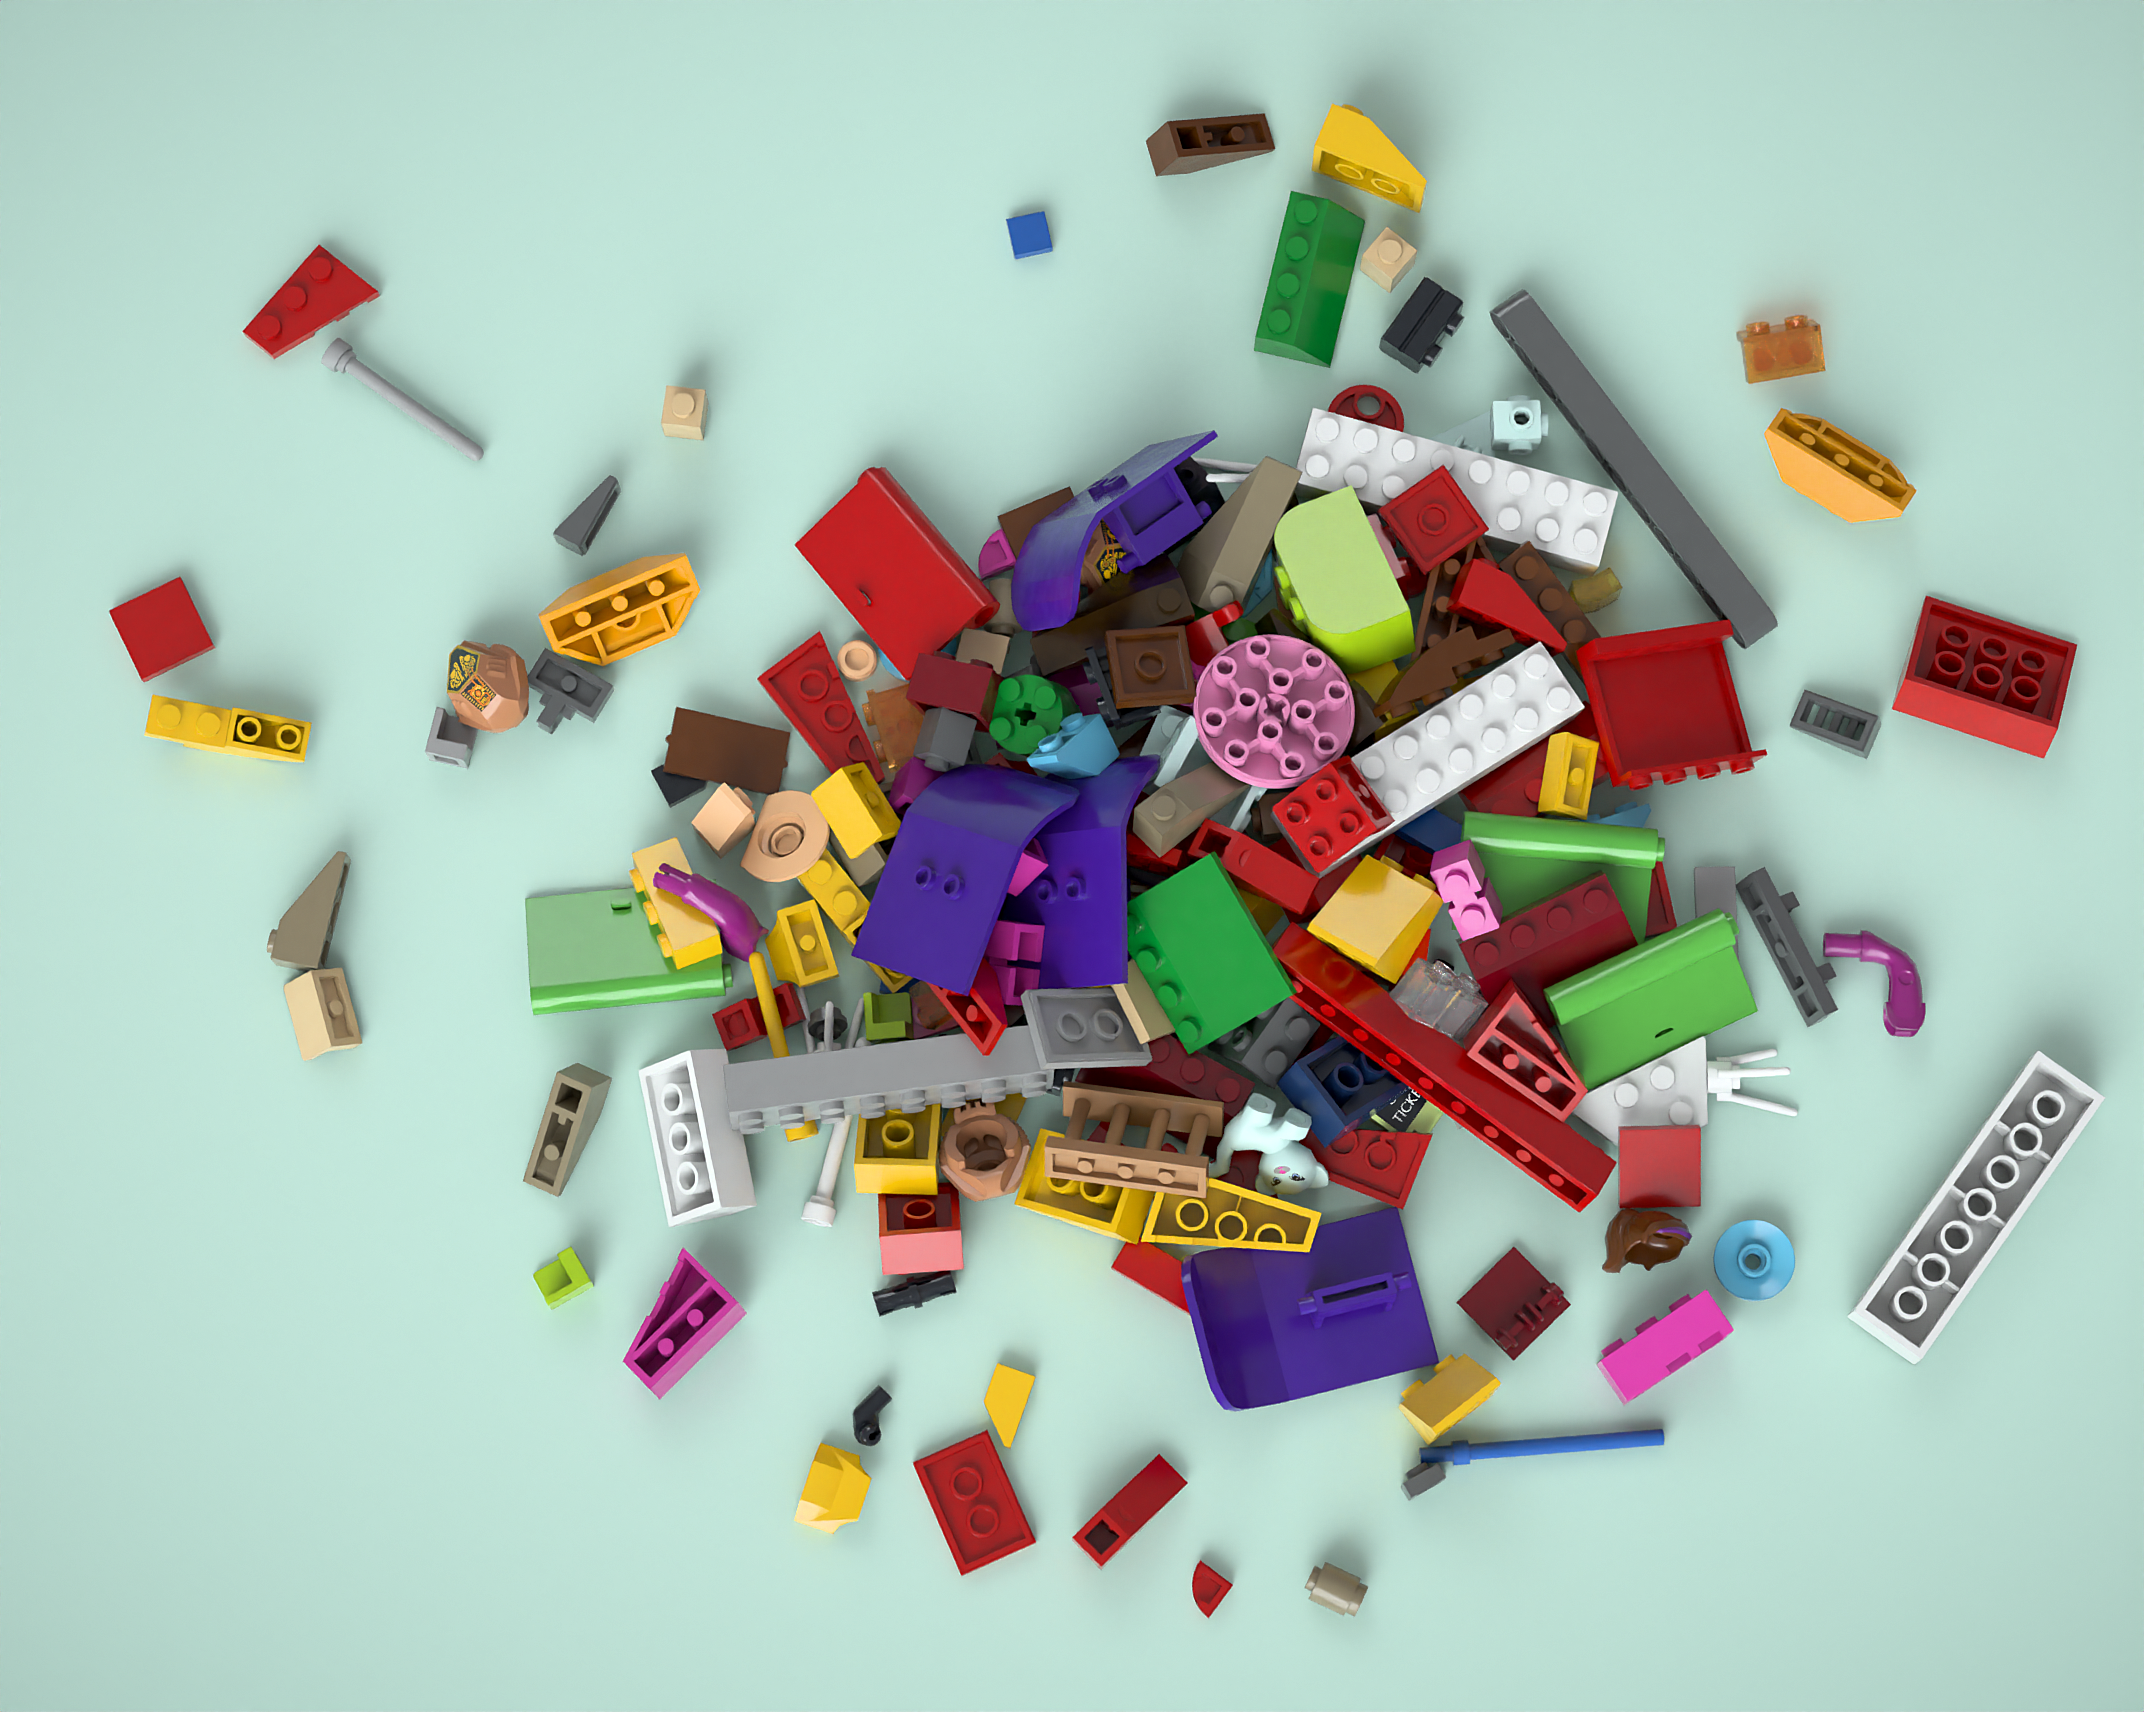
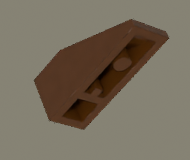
(1208, 143)

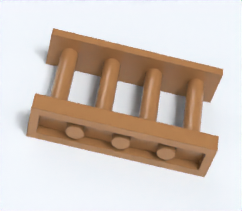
(1132, 1166)

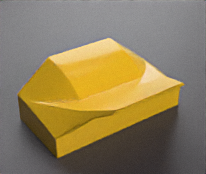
(800, 946)
(833, 1490)

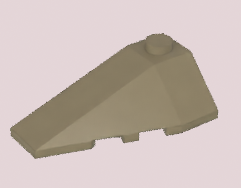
(1235, 542)

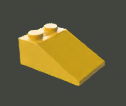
(1361, 156)
(899, 1152)
(1092, 1206)
(1448, 1397)

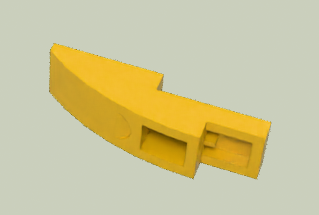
(228, 731)
(845, 908)

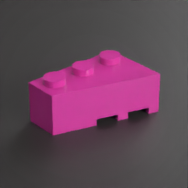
(682, 1326)
(1664, 1345)

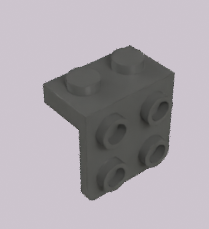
(1268, 1041)

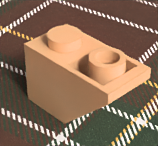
(725, 819)

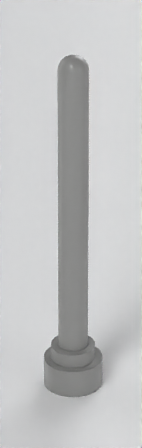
(341, 358)

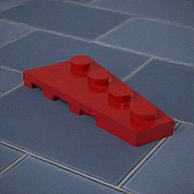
(818, 707)

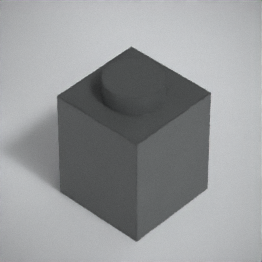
(944, 739)

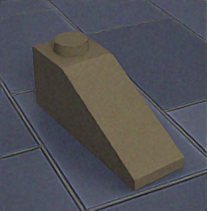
(1183, 806)
(309, 924)
(566, 1126)

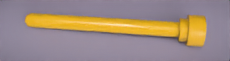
(775, 1031)

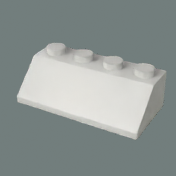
(695, 1150)

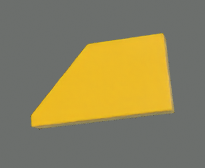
(1007, 1400)

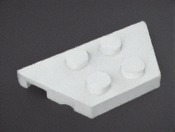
(1656, 1094)

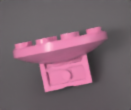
(1273, 710)

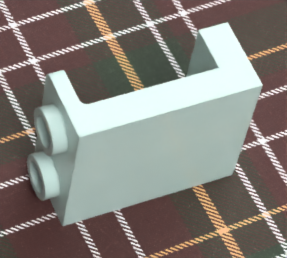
(1187, 754)

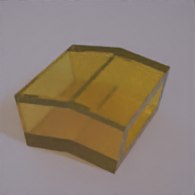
(1595, 592)

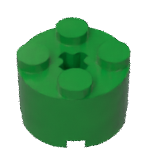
(1018, 704)

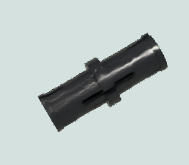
(914, 1292)

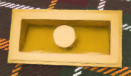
(1568, 776)

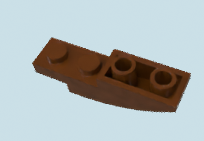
(1437, 670)

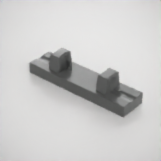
(1786, 946)

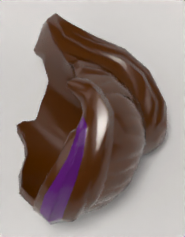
(1643, 1239)

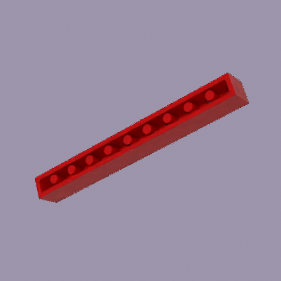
(1441, 1071)

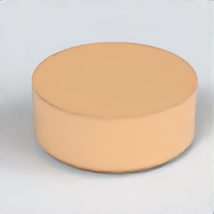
(857, 660)

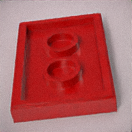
(974, 1503)

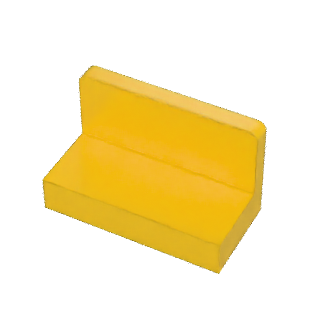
(856, 809)

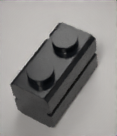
(1422, 325)

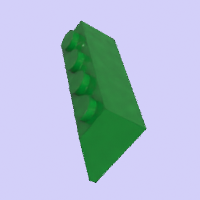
(1309, 280)

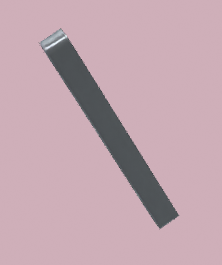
(1633, 468)

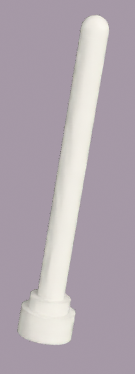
(820, 1208)

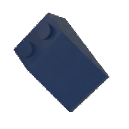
(1339, 1088)

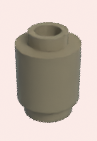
(1004, 621)
(1336, 1589)

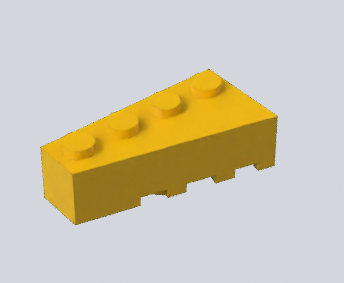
(1231, 1219)

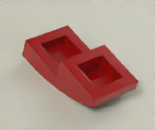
(744, 1021)

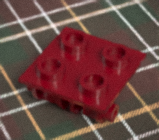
(1514, 1303)

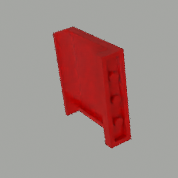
(1666, 705)

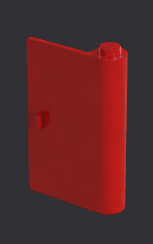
(908, 570)

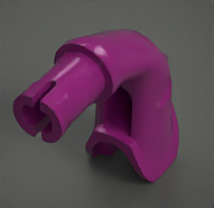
(733, 916)
(1905, 1006)

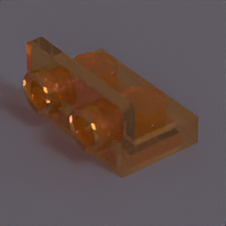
(1781, 349)
(896, 724)

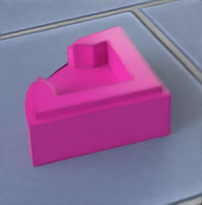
(995, 556)

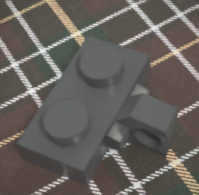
(566, 690)

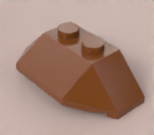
(1434, 620)

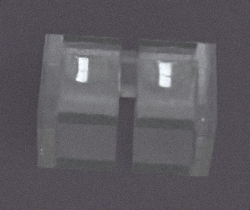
(1439, 998)

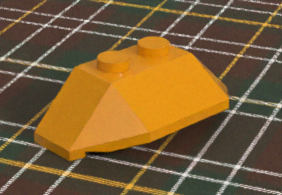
(1836, 468)
(622, 609)

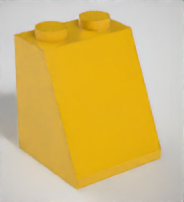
(1378, 916)

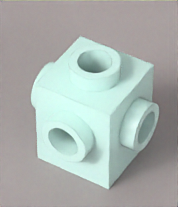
(1517, 425)

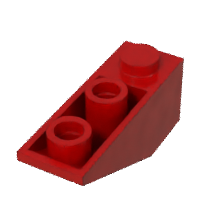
(1255, 866)
(1129, 1511)

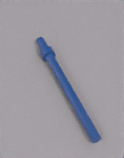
(1461, 1452)

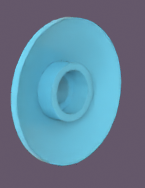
(1765, 1243)

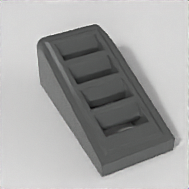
(586, 520)
(1870, 721)

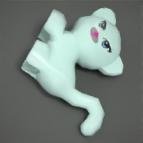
(1285, 1164)

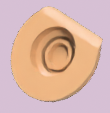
(786, 837)

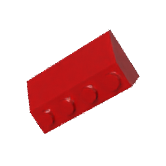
(1518, 782)

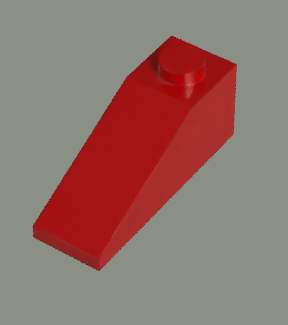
(1499, 603)
(980, 1012)

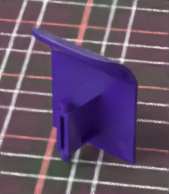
(1141, 507)
(955, 871)
(1086, 884)
(1311, 1320)

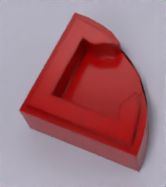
(1208, 1588)

